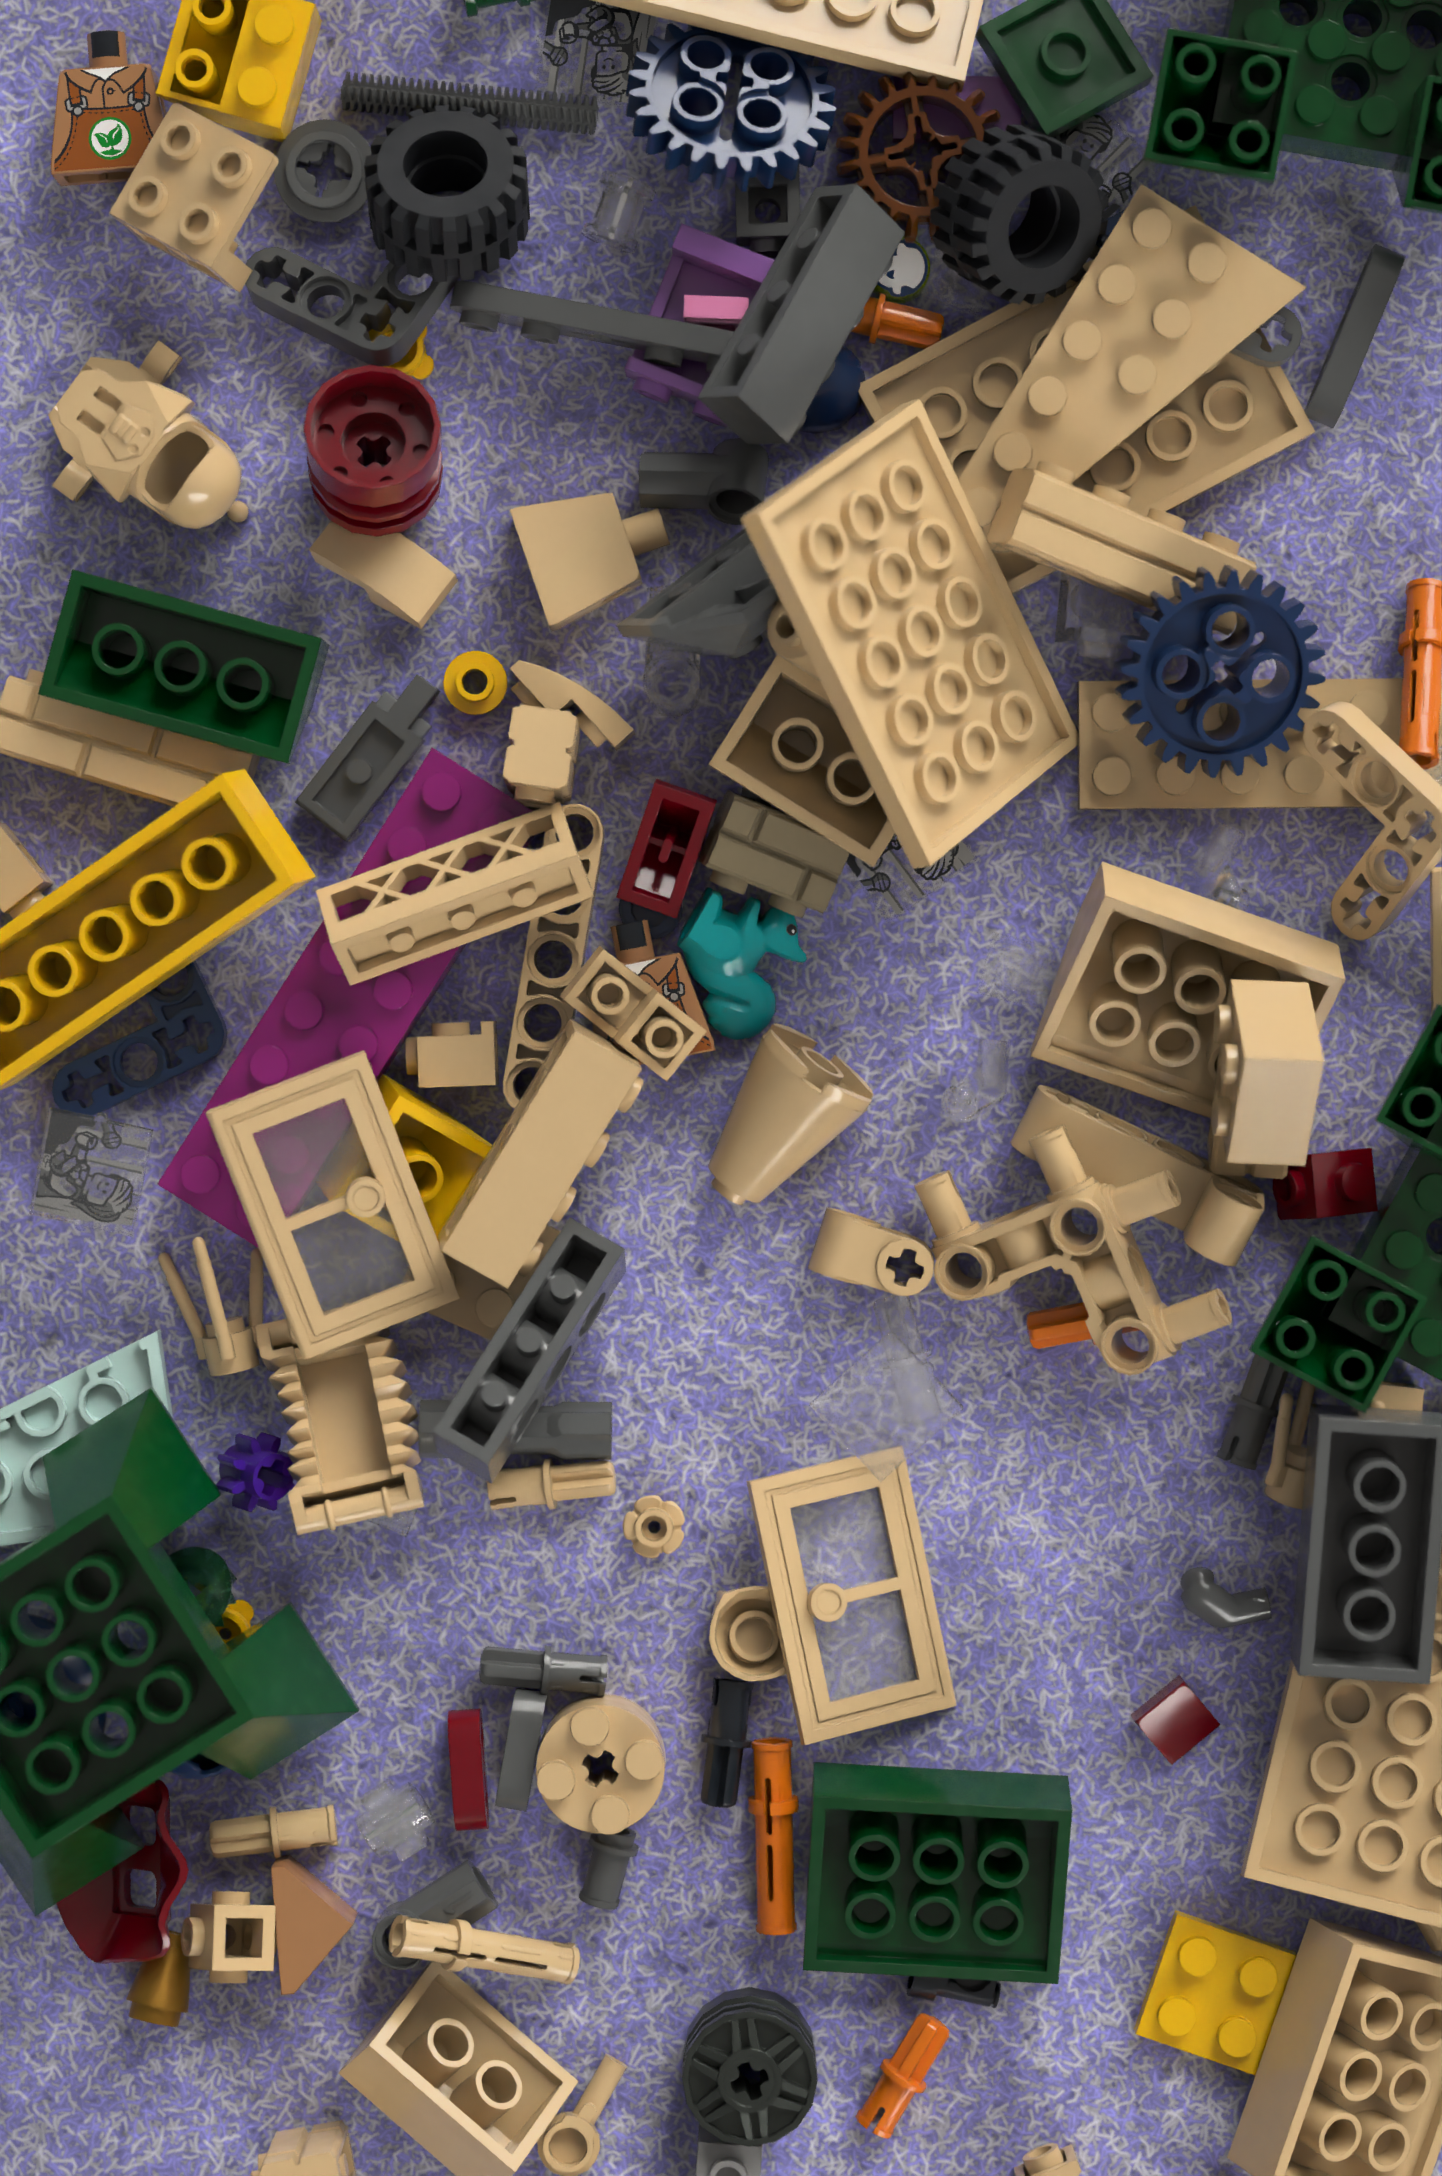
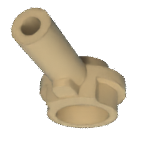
(571, 2139)

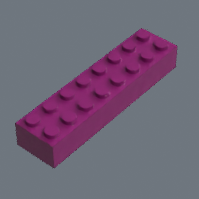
(316, 1009)

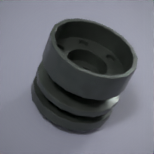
(773, 2038)

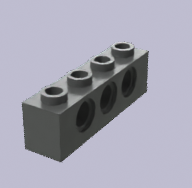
(530, 1350)

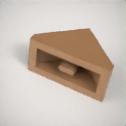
(307, 1921)

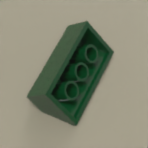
(183, 667)

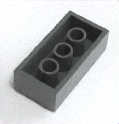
(1369, 1545)

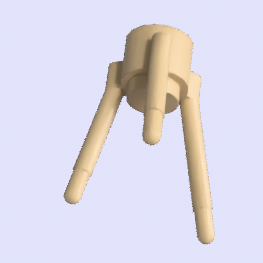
(228, 1343)
(1288, 1460)

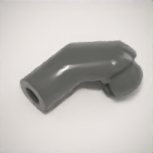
(1217, 1605)

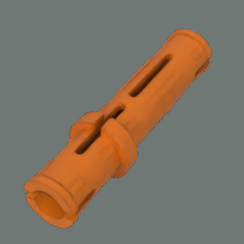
(1422, 672)
(773, 1811)

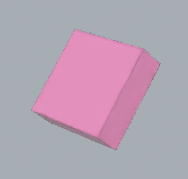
(715, 311)

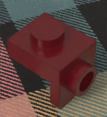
(1328, 1186)

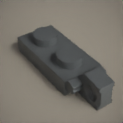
(369, 759)

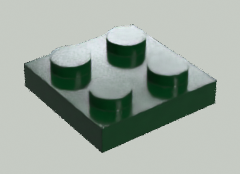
(1063, 60)

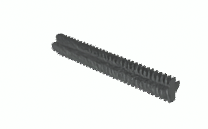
(504, 107)

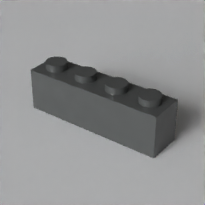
(802, 315)

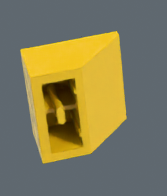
(241, 62)

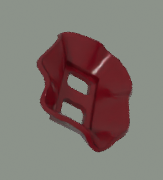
(102, 1912)

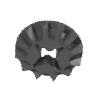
(309, 146)

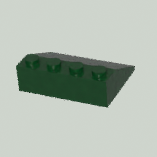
(937, 1872)

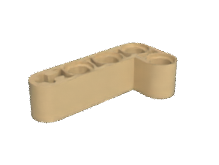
(1214, 1209)

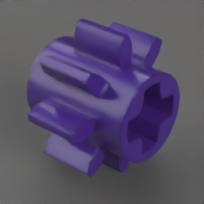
(255, 1472)

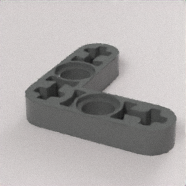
(361, 308)

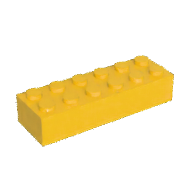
(140, 918)

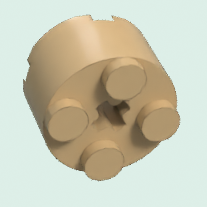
(606, 1800)

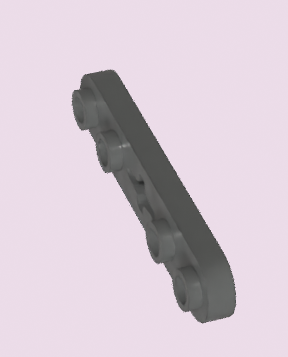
(547, 317)

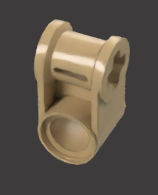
(858, 1253)

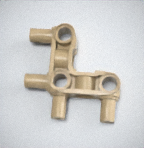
(1103, 1264)

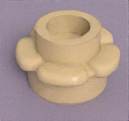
(651, 1509)

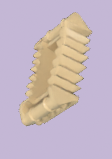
(345, 1428)

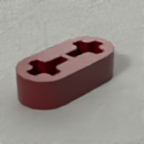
(468, 1769)

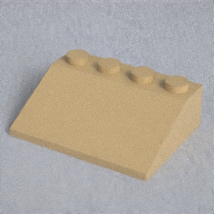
(1146, 983)
(1349, 2063)

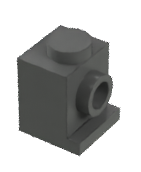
(767, 237)

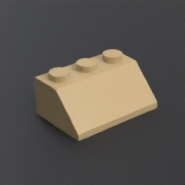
(802, 762)
(459, 2076)

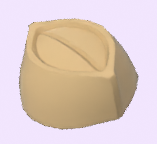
(746, 1634)

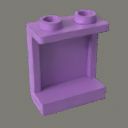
(697, 267)

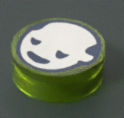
(906, 275)

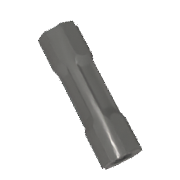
(560, 1430)

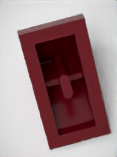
(666, 848)

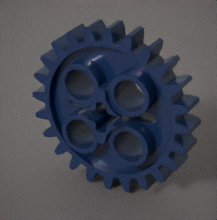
(680, 99)
(1185, 628)

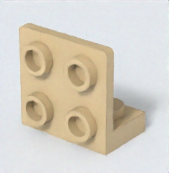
(196, 193)

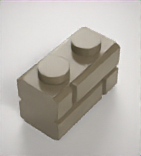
(772, 853)

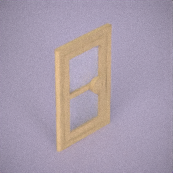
(333, 1204)
(850, 1597)

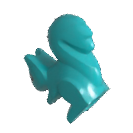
(722, 958)

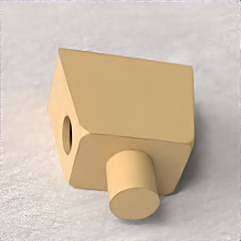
(584, 552)

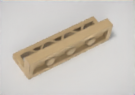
(456, 903)

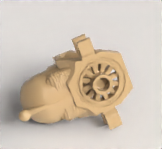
(145, 443)

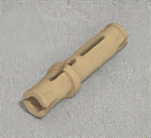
(461, 1946)

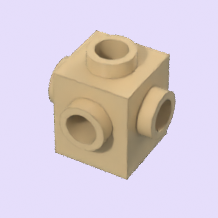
(249, 1942)

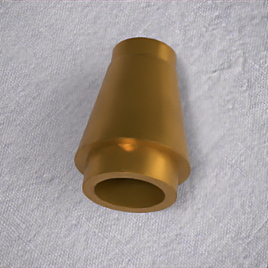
(162, 1987)

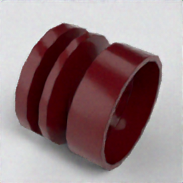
(374, 420)

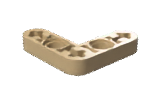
(1398, 811)

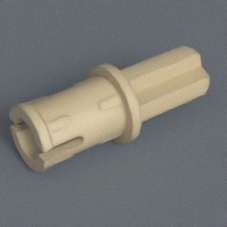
(551, 1484)
(273, 1832)

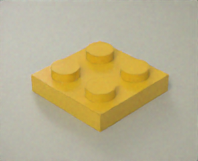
(1215, 1992)

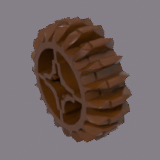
(892, 161)

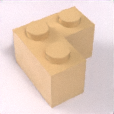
(1270, 1071)

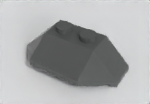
(712, 607)

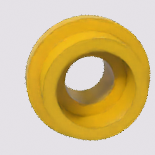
(475, 703)

